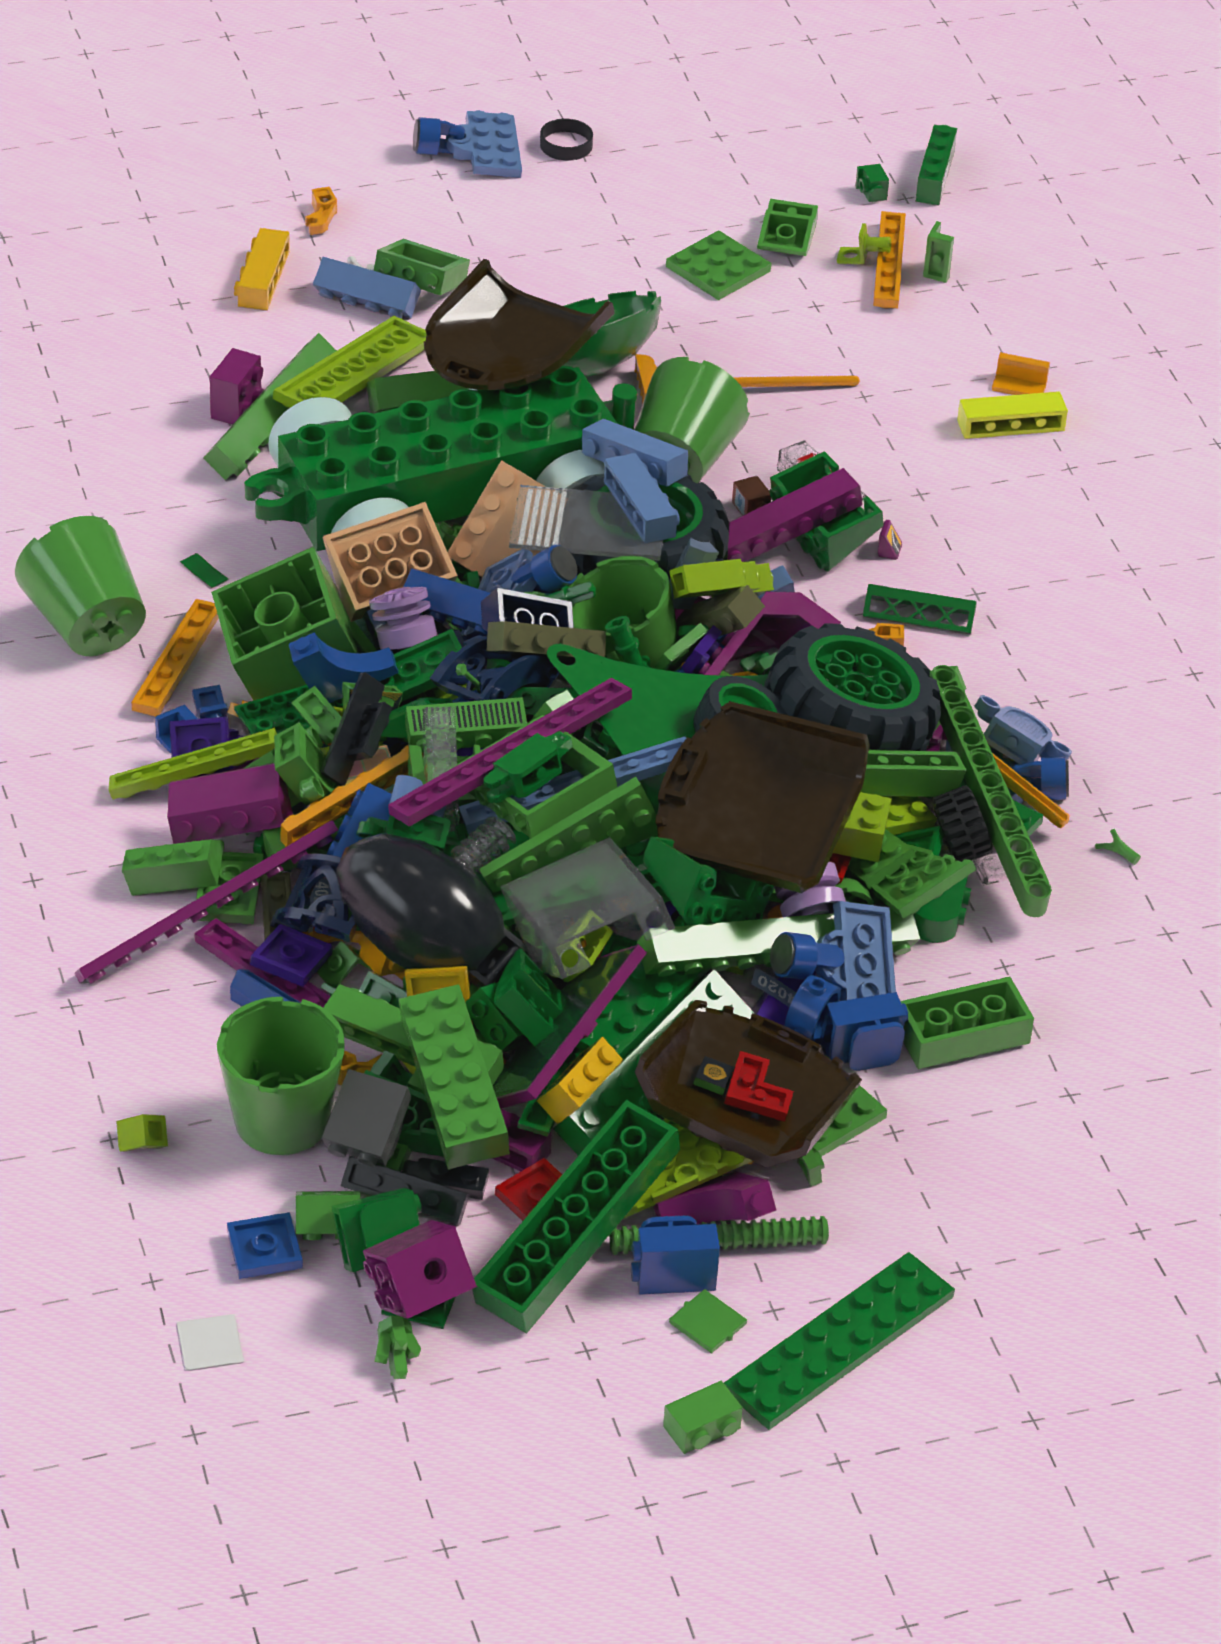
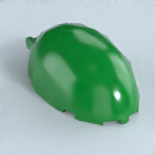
(621, 335)

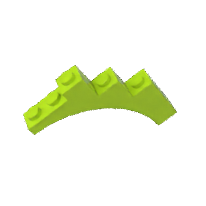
(720, 577)

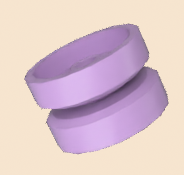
(816, 899)

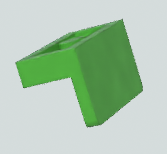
(938, 255)

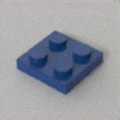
(264, 1245)

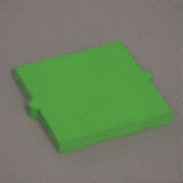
(708, 1321)

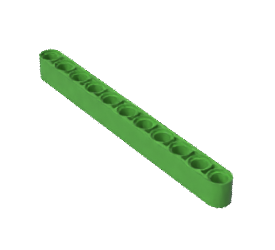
(992, 795)

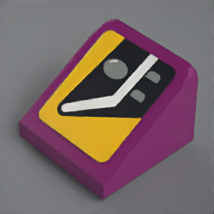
(889, 542)

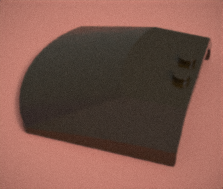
(762, 794)
(795, 1063)

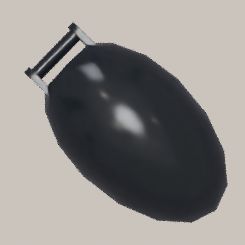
(423, 907)

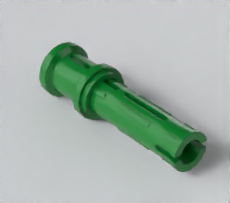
(625, 643)

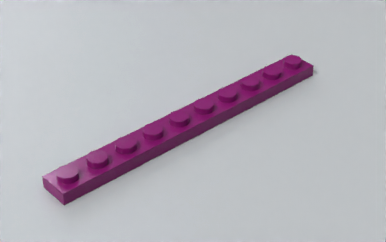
(470, 773)
(197, 909)

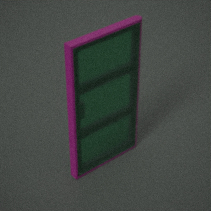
(582, 1002)

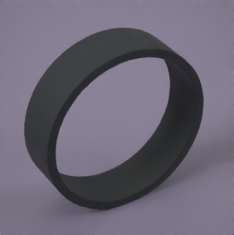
(566, 125)

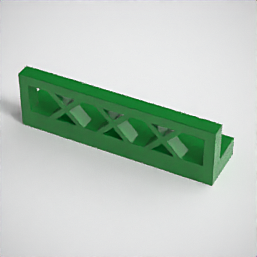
(922, 600)

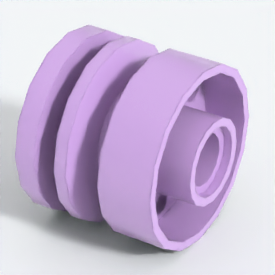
(404, 623)

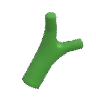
(1120, 847)

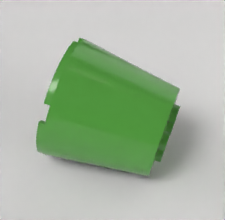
(695, 410)
(83, 585)
(631, 589)
(281, 1072)

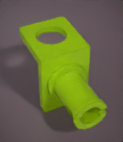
(866, 244)

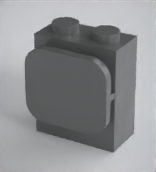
(367, 1119)

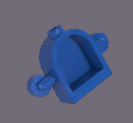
(809, 1007)

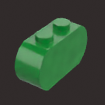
(941, 916)

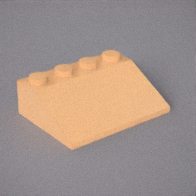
(487, 529)
(381, 553)

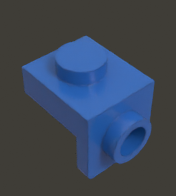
(209, 702)

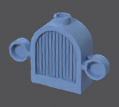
(1018, 733)

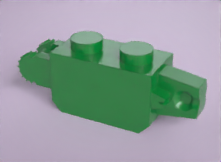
(527, 767)

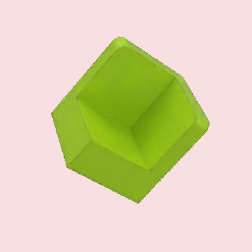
(142, 1132)

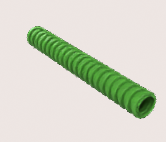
(745, 1233)

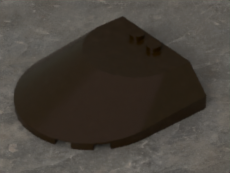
(501, 336)

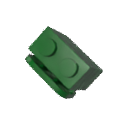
(372, 1221)

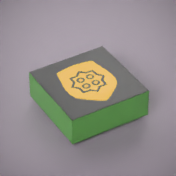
(713, 1075)

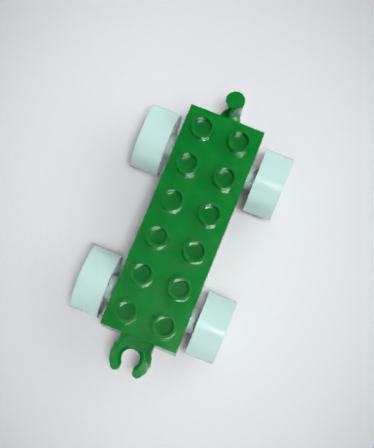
(438, 452)

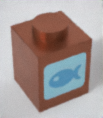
(750, 494)

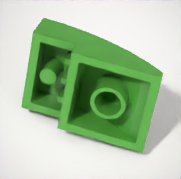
(788, 227)

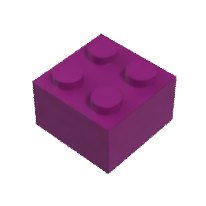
(235, 385)

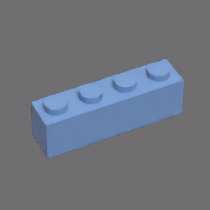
(366, 287)
(610, 439)
(640, 498)

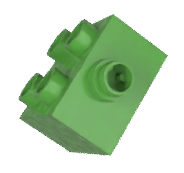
(277, 608)

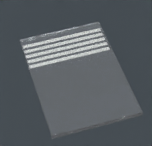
(578, 521)

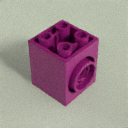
(418, 1269)

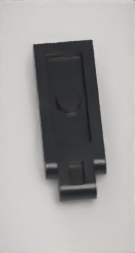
(462, 1178)

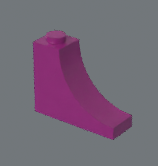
(724, 1198)

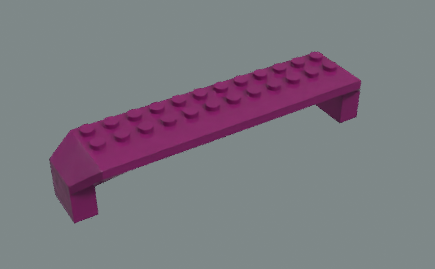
(776, 623)

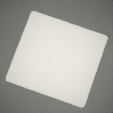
(210, 1342)

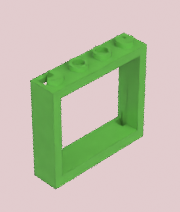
(597, 781)

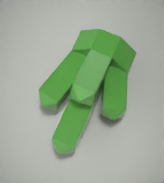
(396, 1343)

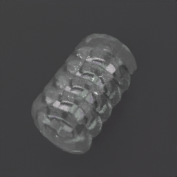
(484, 844)

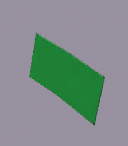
(204, 570)

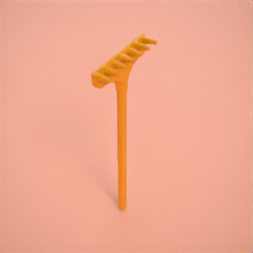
(646, 367)

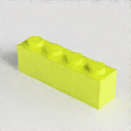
(1012, 415)

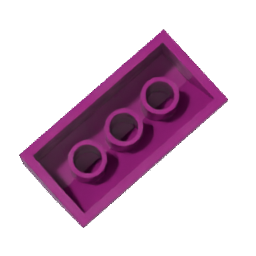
(227, 804)

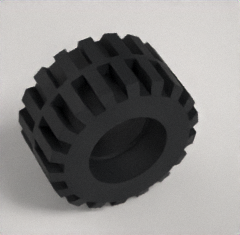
(962, 824)

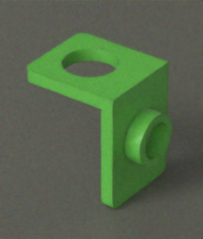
(340, 963)

